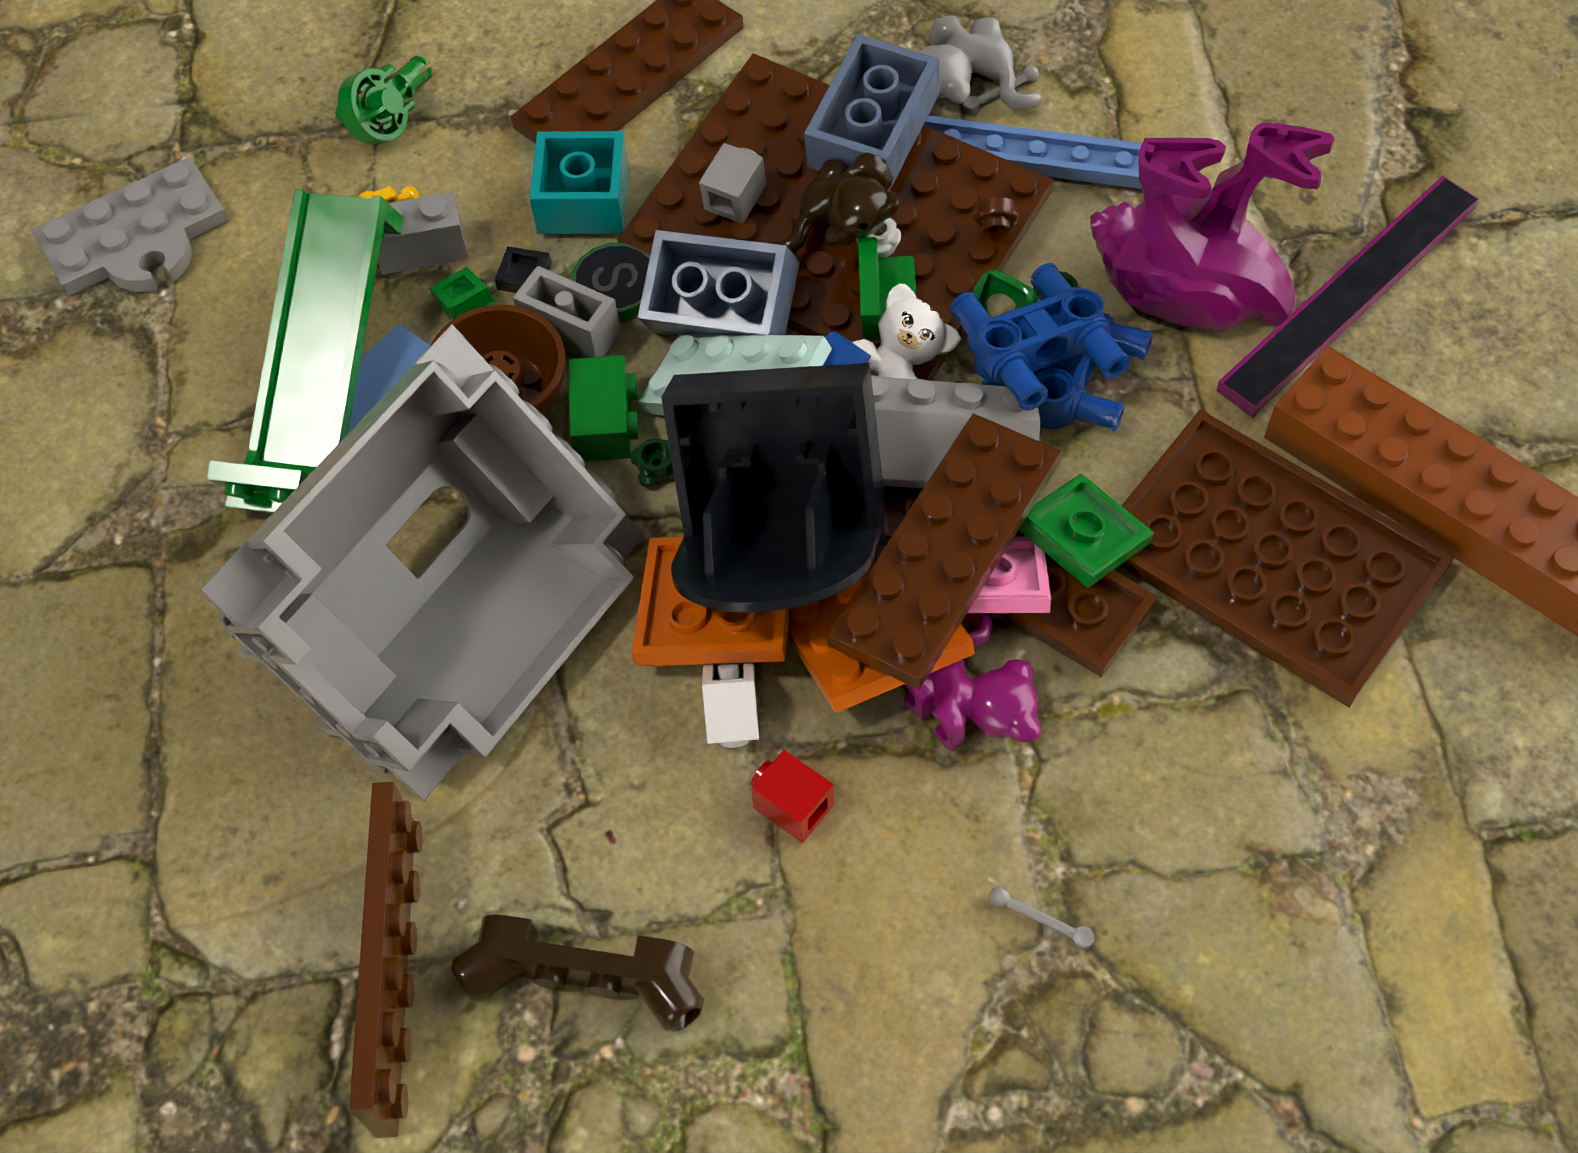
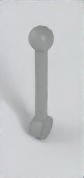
(973, 103)
(1081, 937)

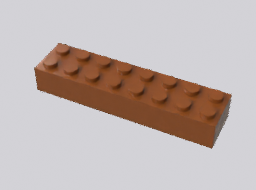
(1435, 480)

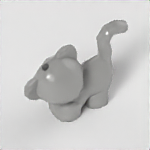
(980, 53)

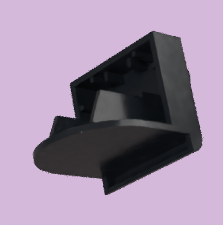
(774, 484)

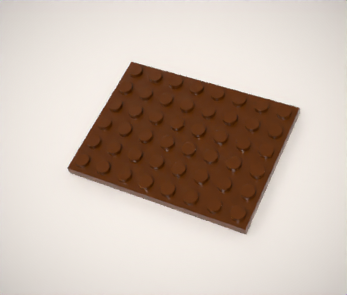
(937, 190)

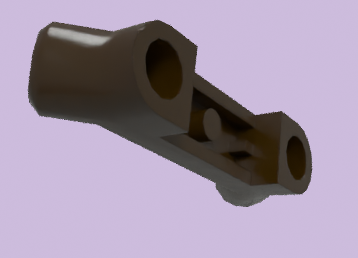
(511, 949)

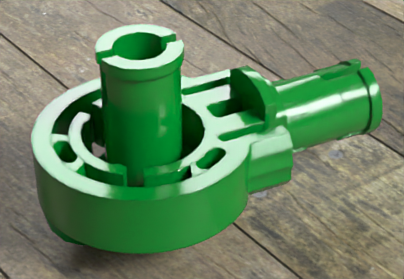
(381, 101)

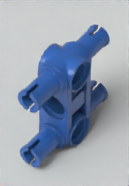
(1039, 335)
(1069, 378)

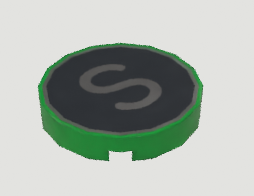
(615, 272)

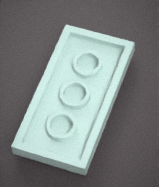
(731, 353)

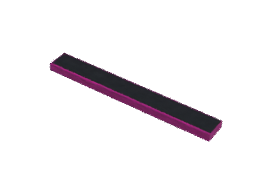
(1346, 296)

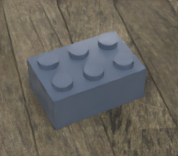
(873, 105)
(717, 286)

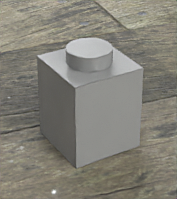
(733, 182)

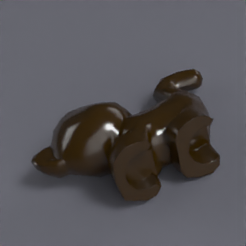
(847, 198)

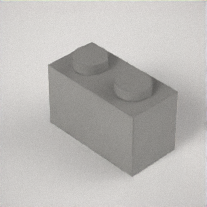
(429, 234)
(580, 314)

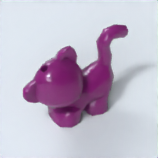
(997, 701)

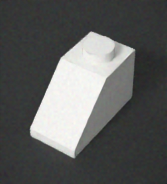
(730, 704)

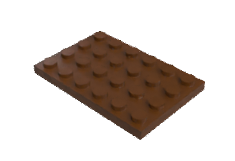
(1280, 556)

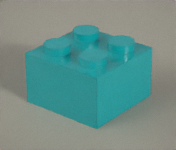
(580, 182)

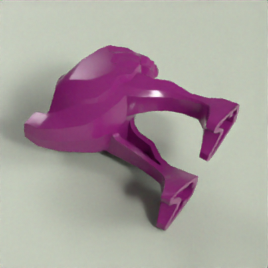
(1189, 246)

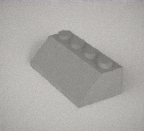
(924, 417)

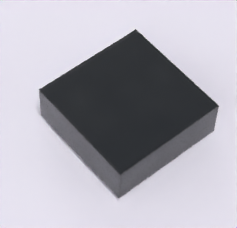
(518, 266)

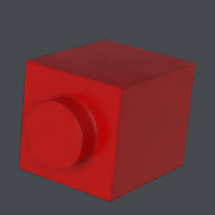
(791, 795)

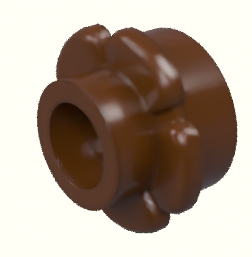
(996, 215)

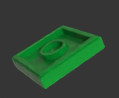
(1085, 530)

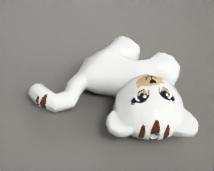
(909, 336)

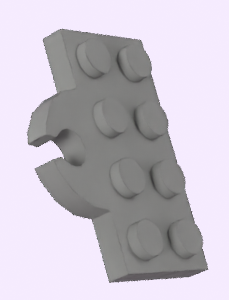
(132, 231)

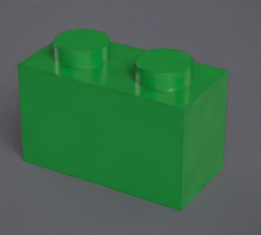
(601, 408)

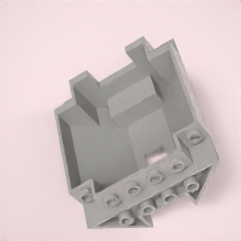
(457, 654)

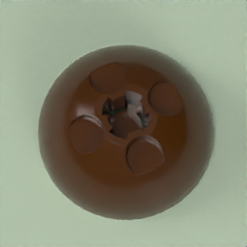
(519, 345)

